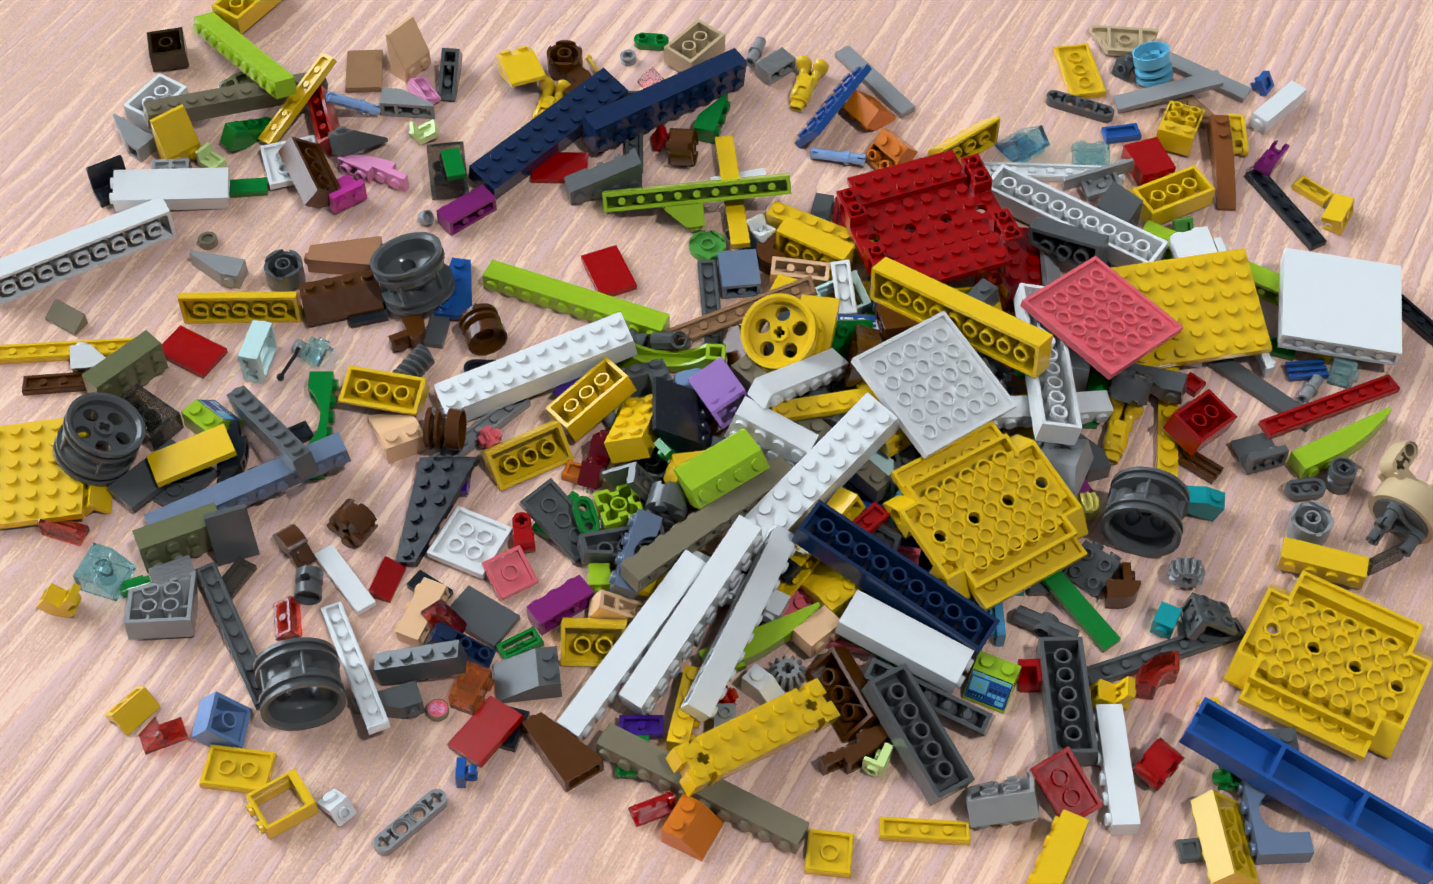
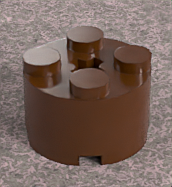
(563, 58)
(682, 146)
(352, 523)

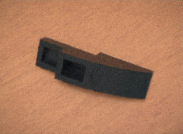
(238, 463)

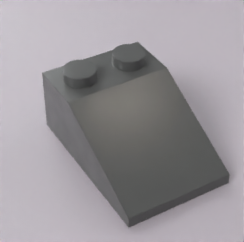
(528, 676)

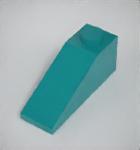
(1206, 502)

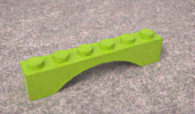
(678, 360)

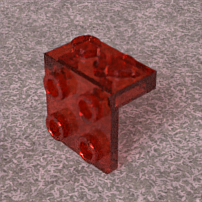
(998, 278)

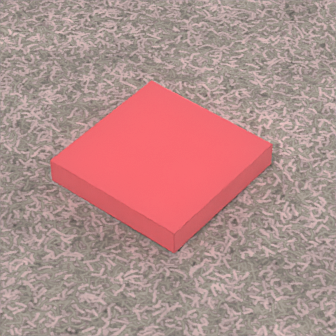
(509, 572)

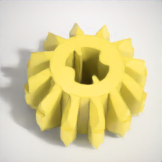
(1091, 505)

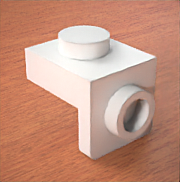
(759, 229)
(337, 806)

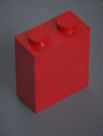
(1149, 159)

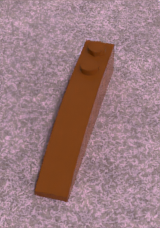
(1222, 162)

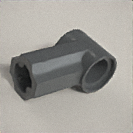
(669, 340)

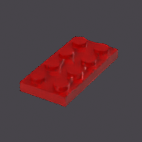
(1025, 261)

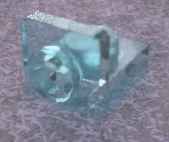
(316, 350)

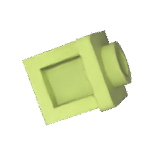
(424, 132)
(208, 158)

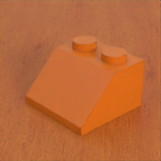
(868, 111)
(691, 827)

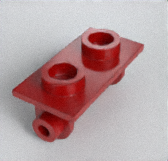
(652, 809)

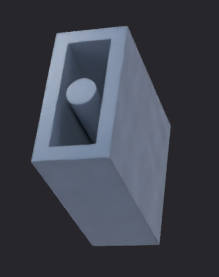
(739, 273)

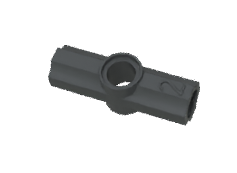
(1043, 624)

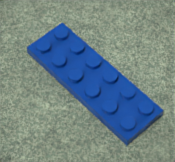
(832, 105)

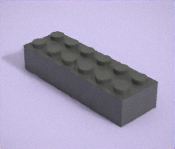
(1067, 698)
(917, 734)

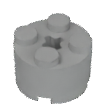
(1310, 522)

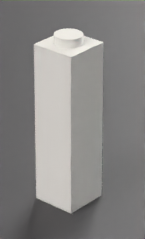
(1277, 107)

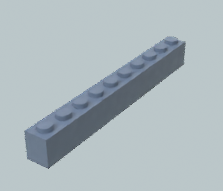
(257, 482)

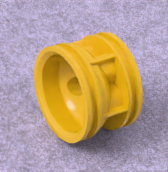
(767, 310)

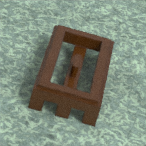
(1202, 463)

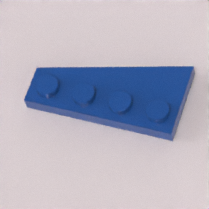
(462, 295)

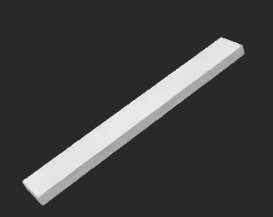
(1045, 172)
(355, 668)

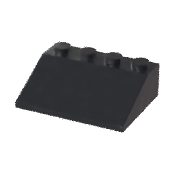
(680, 417)

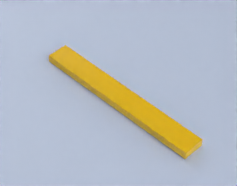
(734, 208)
(54, 350)

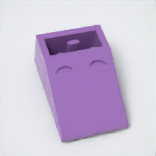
(719, 391)

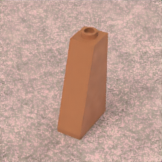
(342, 256)

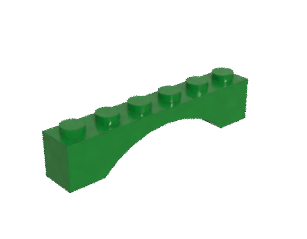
(322, 393)

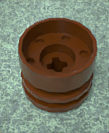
(482, 329)
(446, 428)

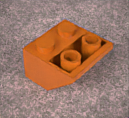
(889, 150)

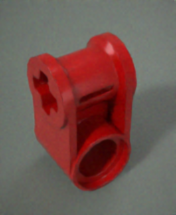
(523, 532)

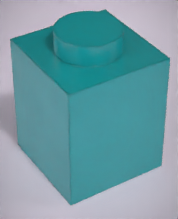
(1165, 620)

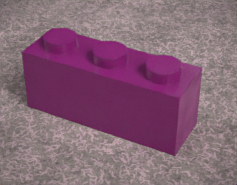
(466, 210)
(559, 604)

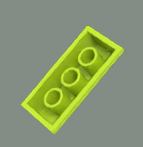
(721, 468)

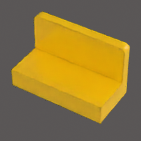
(97, 499)
(133, 709)

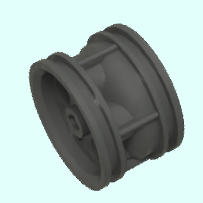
(412, 273)
(104, 419)
(1145, 511)
(299, 684)

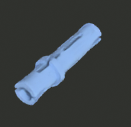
(360, 106)
(838, 156)

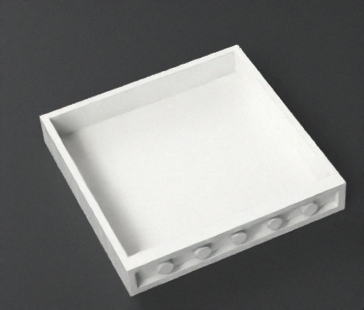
(1340, 307)

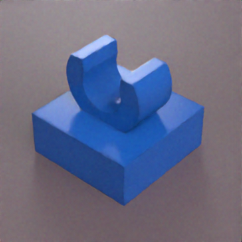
(1263, 83)
(464, 772)

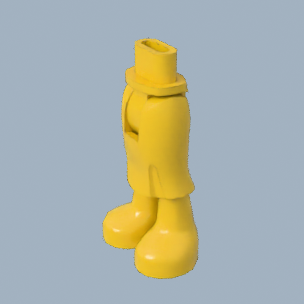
(805, 84)
(548, 88)
(1118, 430)

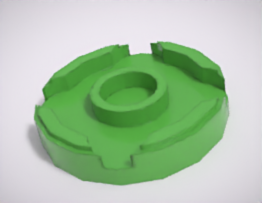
(706, 245)

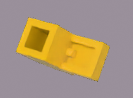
(60, 601)
(1108, 693)

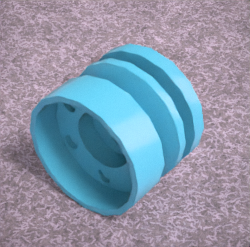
(1152, 63)

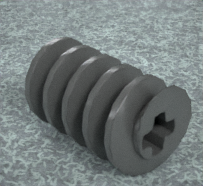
(416, 362)

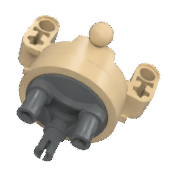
(1401, 501)

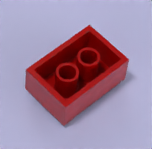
(1199, 422)

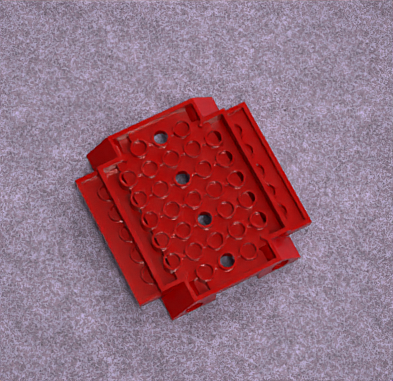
(918, 198)

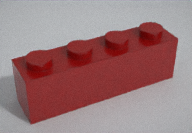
(323, 117)

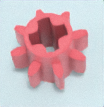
(489, 437)

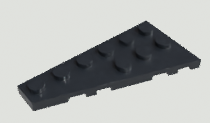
(431, 500)

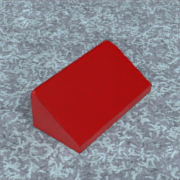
(387, 580)

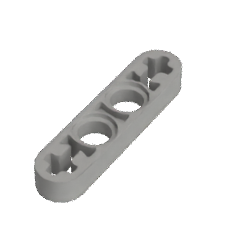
(413, 824)

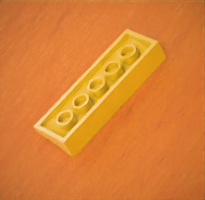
(240, 307)

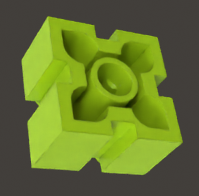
(616, 506)

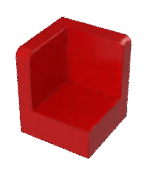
(1030, 676)

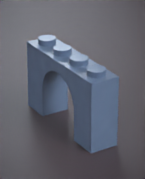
(1265, 843)

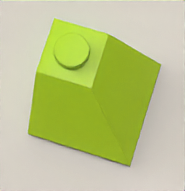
(688, 215)

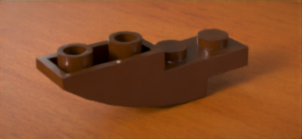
(852, 755)

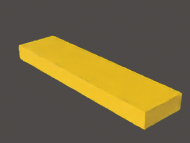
(924, 830)

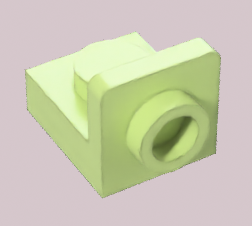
(879, 764)

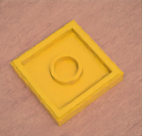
(829, 853)

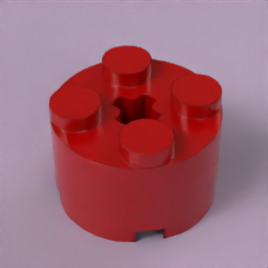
(1158, 764)

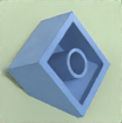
(221, 721)

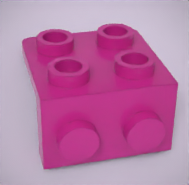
(349, 194)

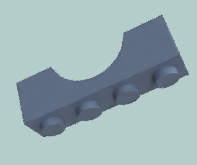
(643, 529)

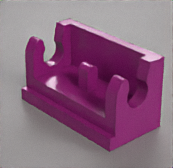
(1271, 159)

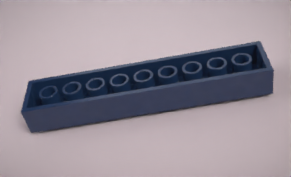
(663, 101)
(544, 135)
(892, 577)

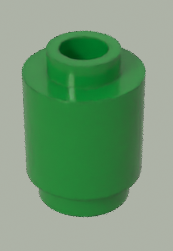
(134, 583)

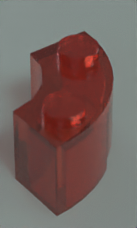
(1155, 673)

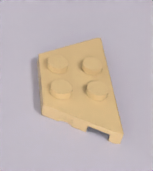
(1121, 40)

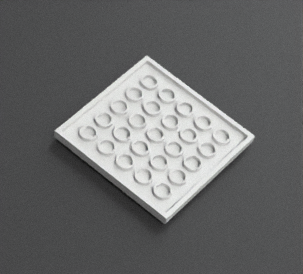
(933, 384)

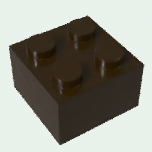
(167, 49)

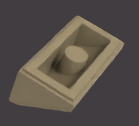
(66, 317)

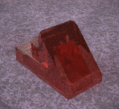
(160, 736)

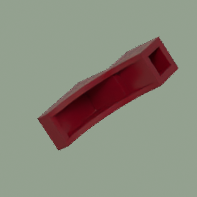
(597, 461)

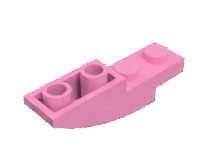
(373, 168)

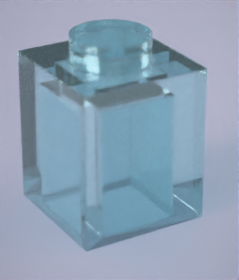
(1343, 373)

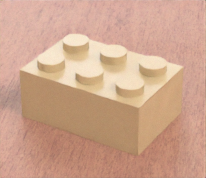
(694, 46)

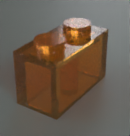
(471, 688)

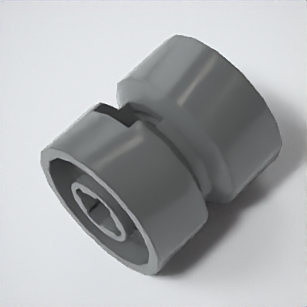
(1340, 475)
(308, 585)

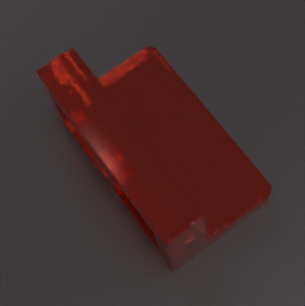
(65, 531)

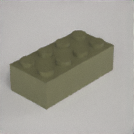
(131, 364)
(174, 537)

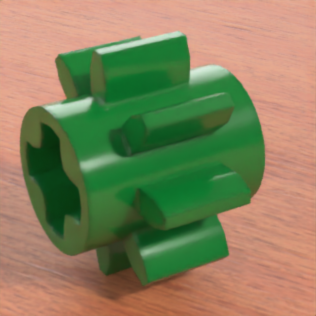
(1224, 779)

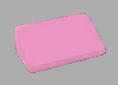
(422, 88)

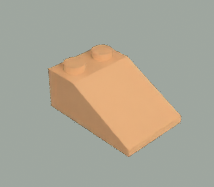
(407, 50)
(397, 434)

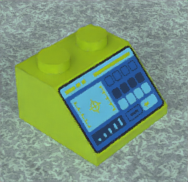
(206, 414)
(992, 682)

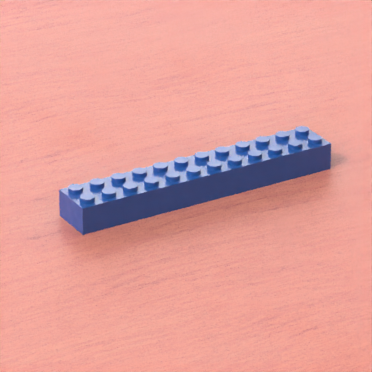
(1312, 789)

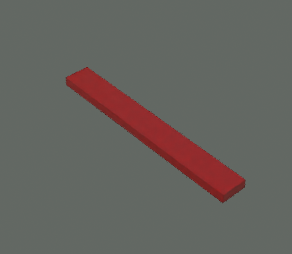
(1328, 406)

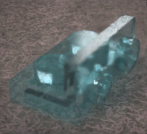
(1090, 153)

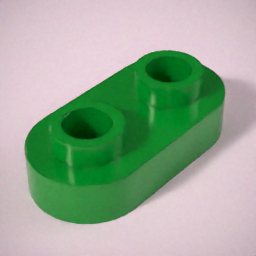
(650, 41)
(586, 517)

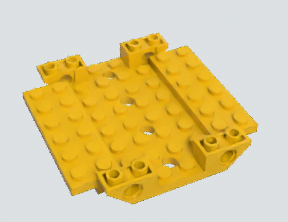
(1010, 544)
(1319, 689)

